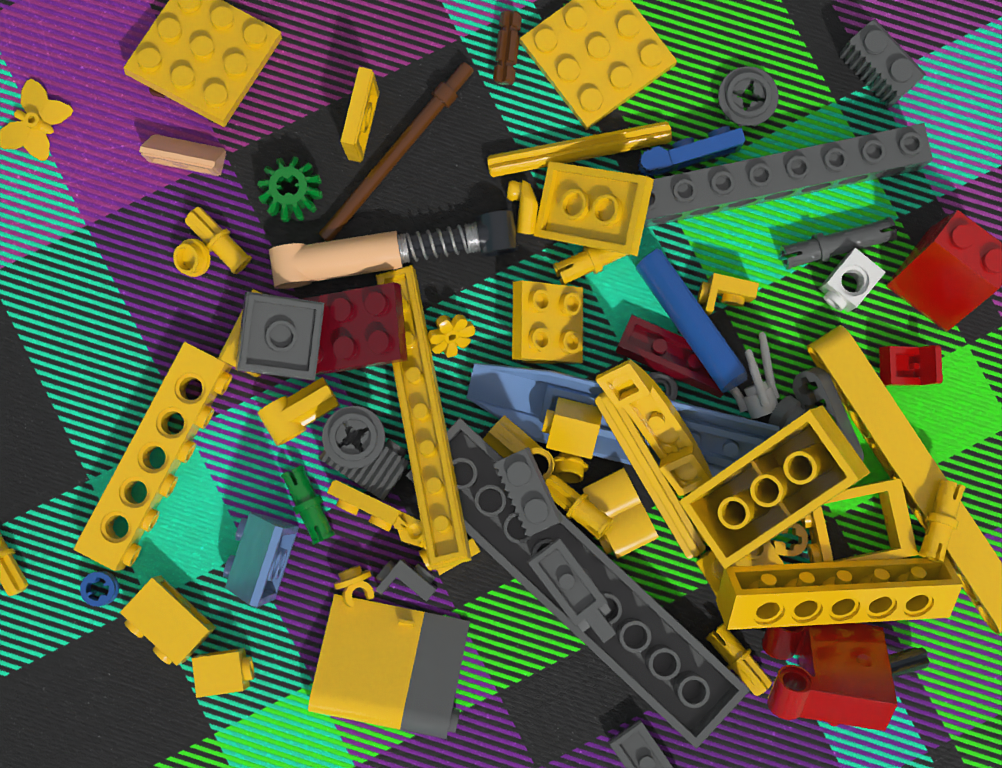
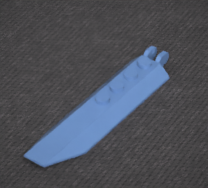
(529, 392)

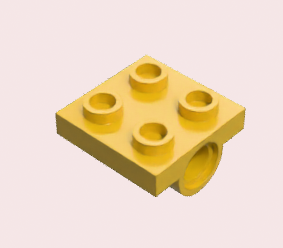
(547, 323)

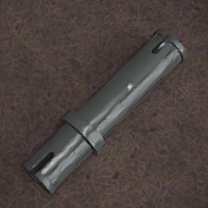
(822, 246)

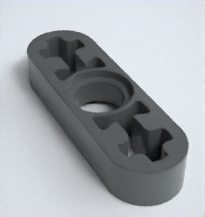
(827, 392)

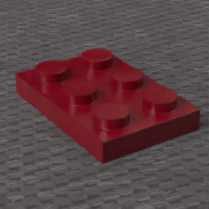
(361, 328)

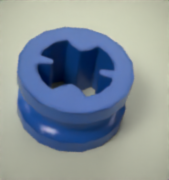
(88, 596)

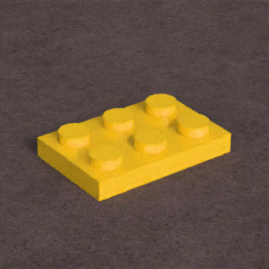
(593, 207)

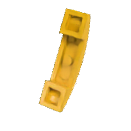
(659, 423)

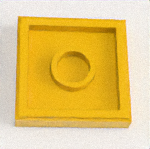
(360, 115)

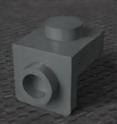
(416, 578)

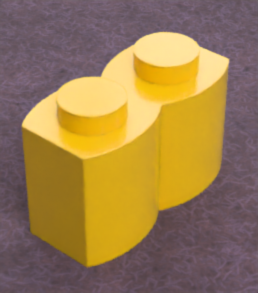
(620, 501)

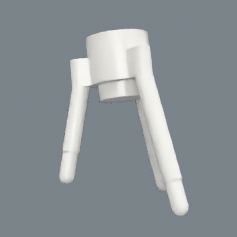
(763, 395)

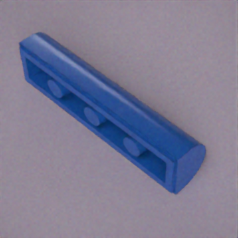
(691, 321)

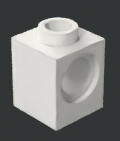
(862, 270)

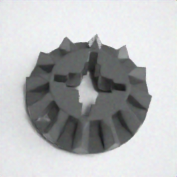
(762, 88)
(335, 432)

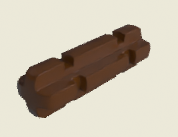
(507, 47)

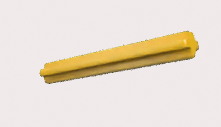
(579, 149)
(651, 477)

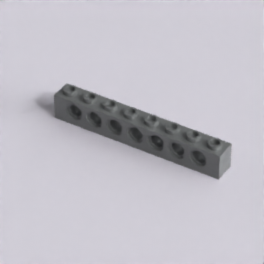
(788, 174)

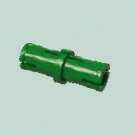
(308, 504)

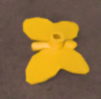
(34, 123)

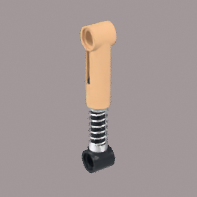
(302, 264)

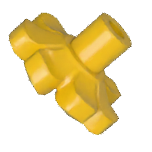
(450, 335)

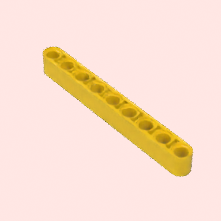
(907, 458)

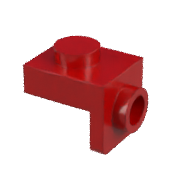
(910, 365)

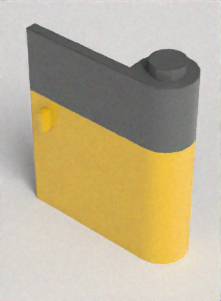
(390, 667)

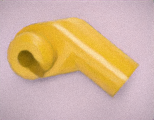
(528, 205)

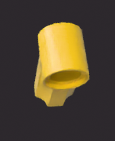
(290, 415)
(508, 439)

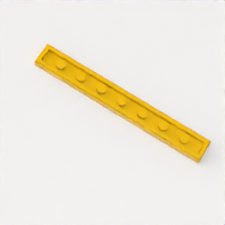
(427, 433)

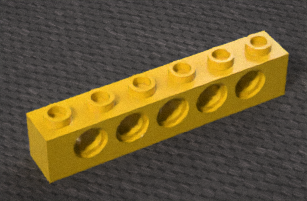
(98, 537)
(837, 592)

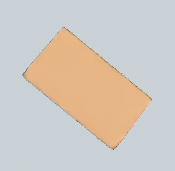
(184, 154)

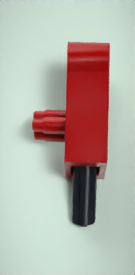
(840, 673)

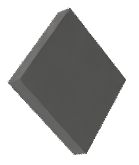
(279, 336)

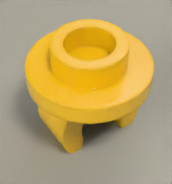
(352, 579)

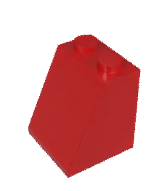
(950, 270)

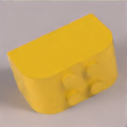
(774, 486)

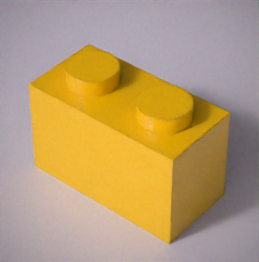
(167, 621)

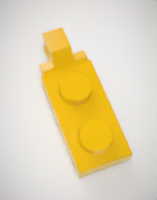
(381, 514)

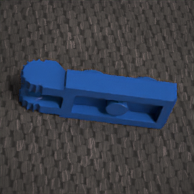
(689, 153)

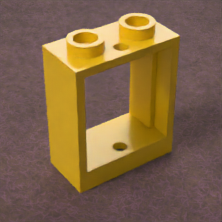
(895, 517)

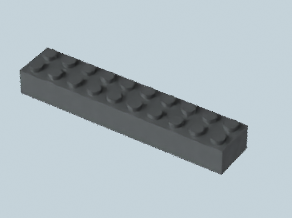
(649, 645)

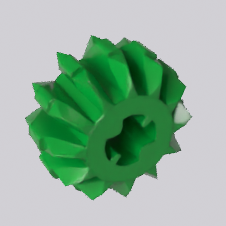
(293, 176)

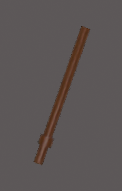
(443, 97)

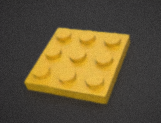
(203, 55)
(597, 55)

